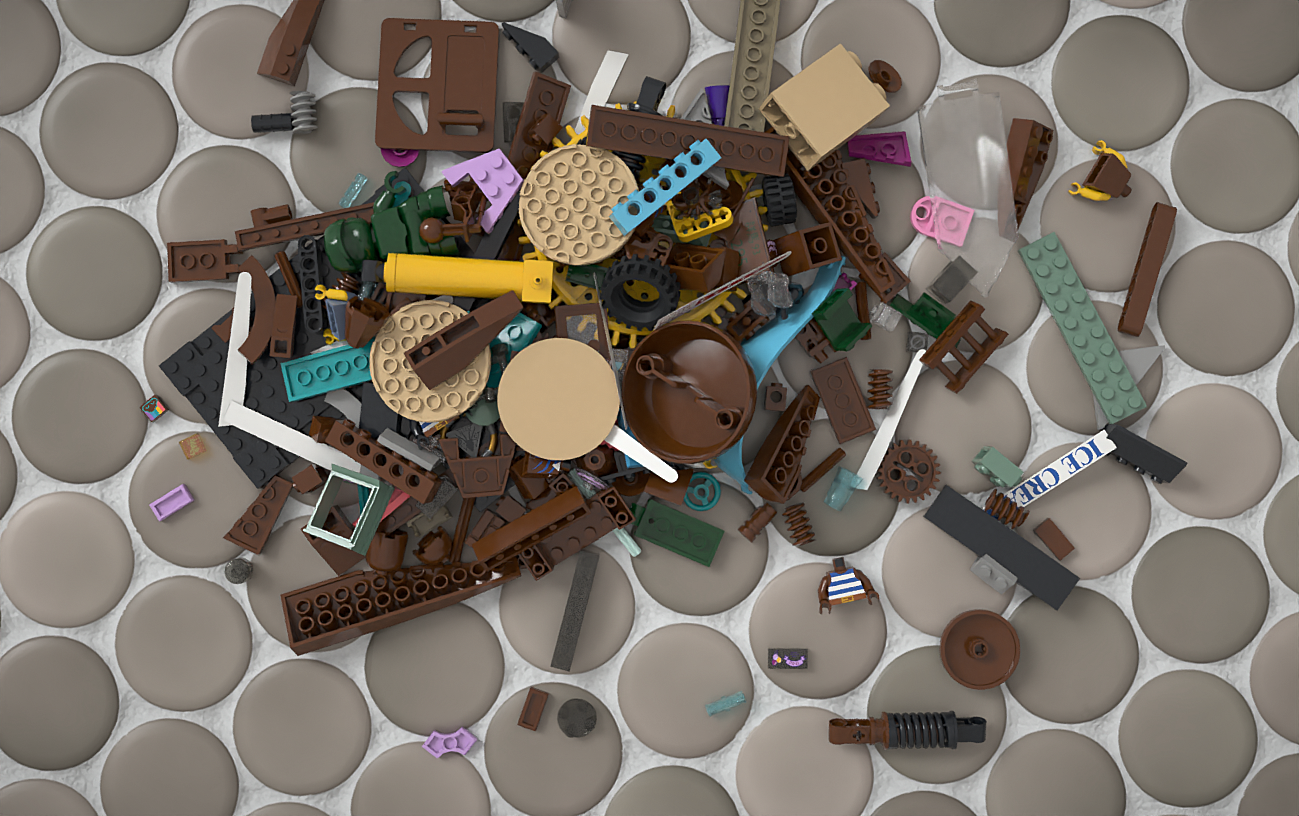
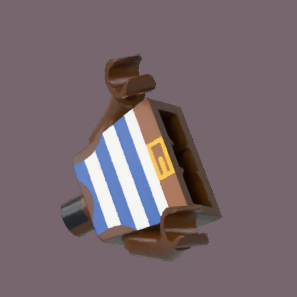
(844, 585)

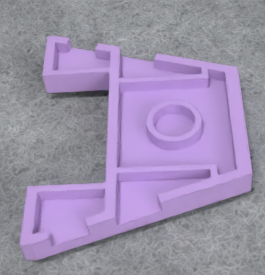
(494, 177)

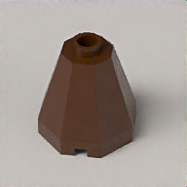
(363, 320)
(605, 464)

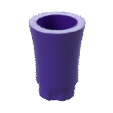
(717, 102)

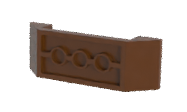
(607, 514)

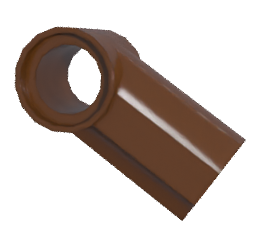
(266, 216)

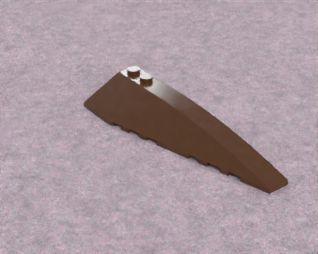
(834, 201)

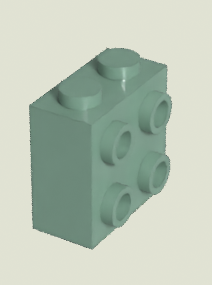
(998, 467)

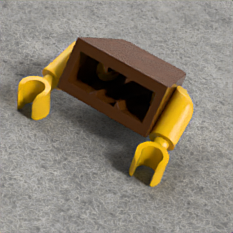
(1107, 177)

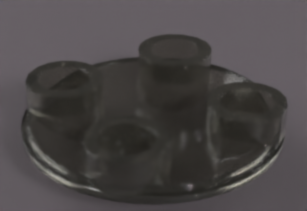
(576, 718)

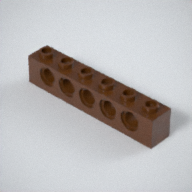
(340, 439)

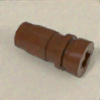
(760, 519)

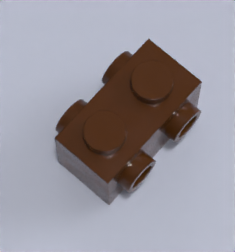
(743, 324)

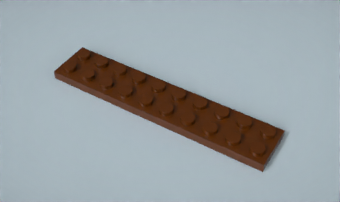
(543, 97)
(669, 137)

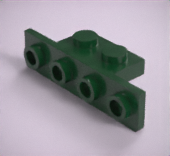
(925, 313)

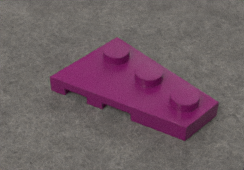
(881, 147)

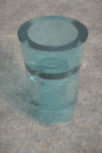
(842, 488)

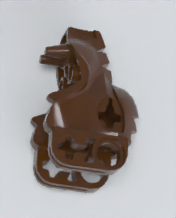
(646, 245)

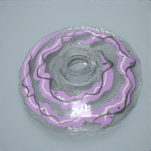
(591, 481)

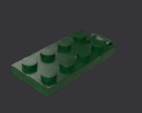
(677, 531)

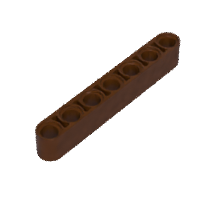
(1147, 269)

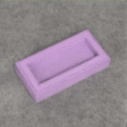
(171, 502)

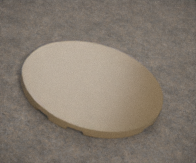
(570, 201)
(400, 384)
(558, 399)

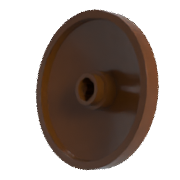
(979, 649)

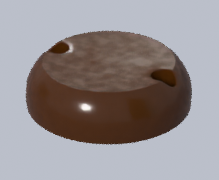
(690, 393)

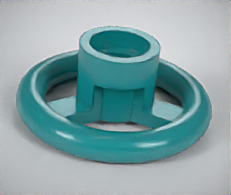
(706, 505)

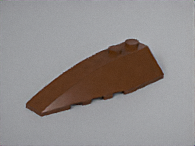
(290, 41)
(781, 453)

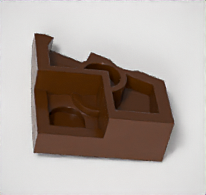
(669, 491)

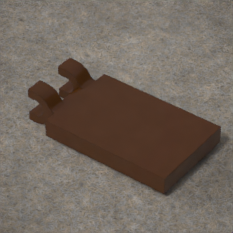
(201, 260)

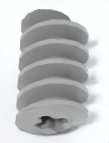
(302, 112)

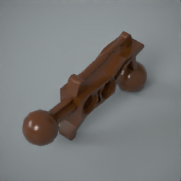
(464, 203)

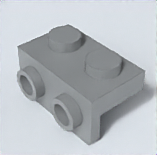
(993, 573)

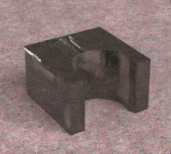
(951, 280)

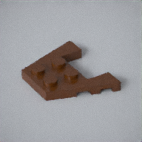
(482, 474)

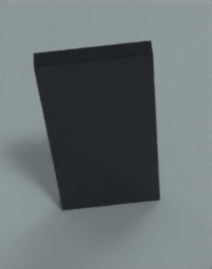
(376, 415)

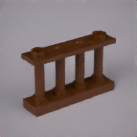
(951, 335)

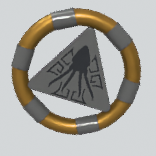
(470, 436)

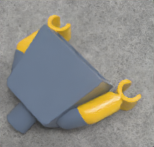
(336, 310)

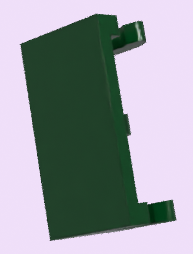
(584, 275)

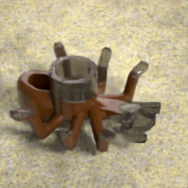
(691, 200)

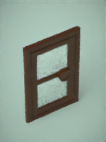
(584, 325)

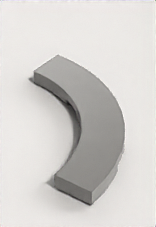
(351, 408)

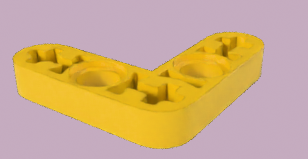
(688, 223)

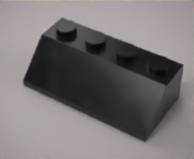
(1143, 455)

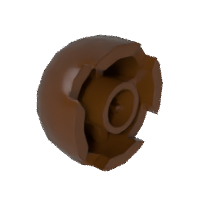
(434, 547)

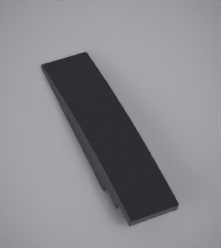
(988, 536)

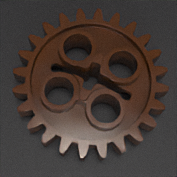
(899, 486)

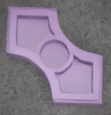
(440, 743)

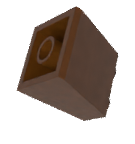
(809, 249)

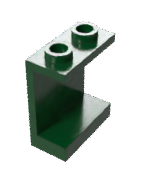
(839, 321)

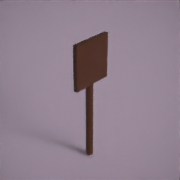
(729, 232)

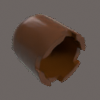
(387, 552)

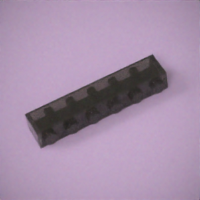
(575, 610)

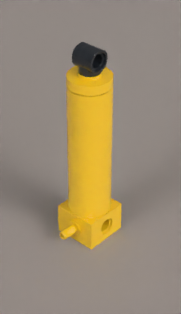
(462, 276)

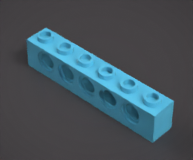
(701, 150)

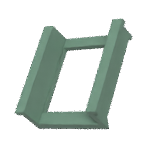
(370, 515)

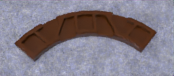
(265, 307)

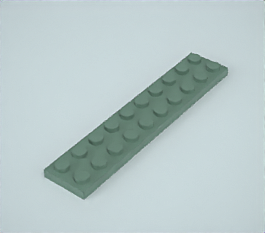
(1082, 328)

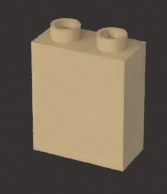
(824, 106)

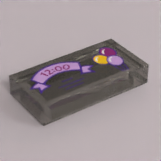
(787, 658)

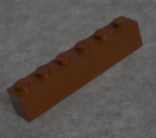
(531, 528)

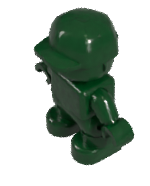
(392, 232)

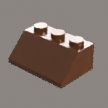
(696, 266)

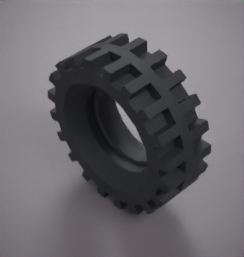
(633, 311)

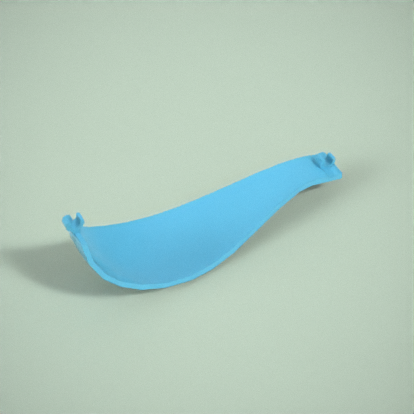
(768, 344)

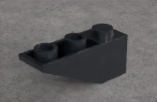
(536, 47)

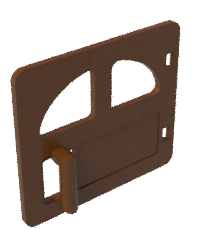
(459, 80)

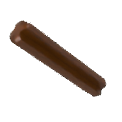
(289, 276)
(862, 306)
(822, 469)

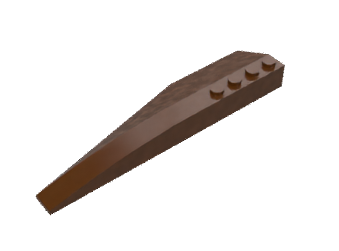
(370, 601)

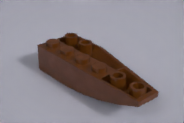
(1027, 155)
(461, 341)

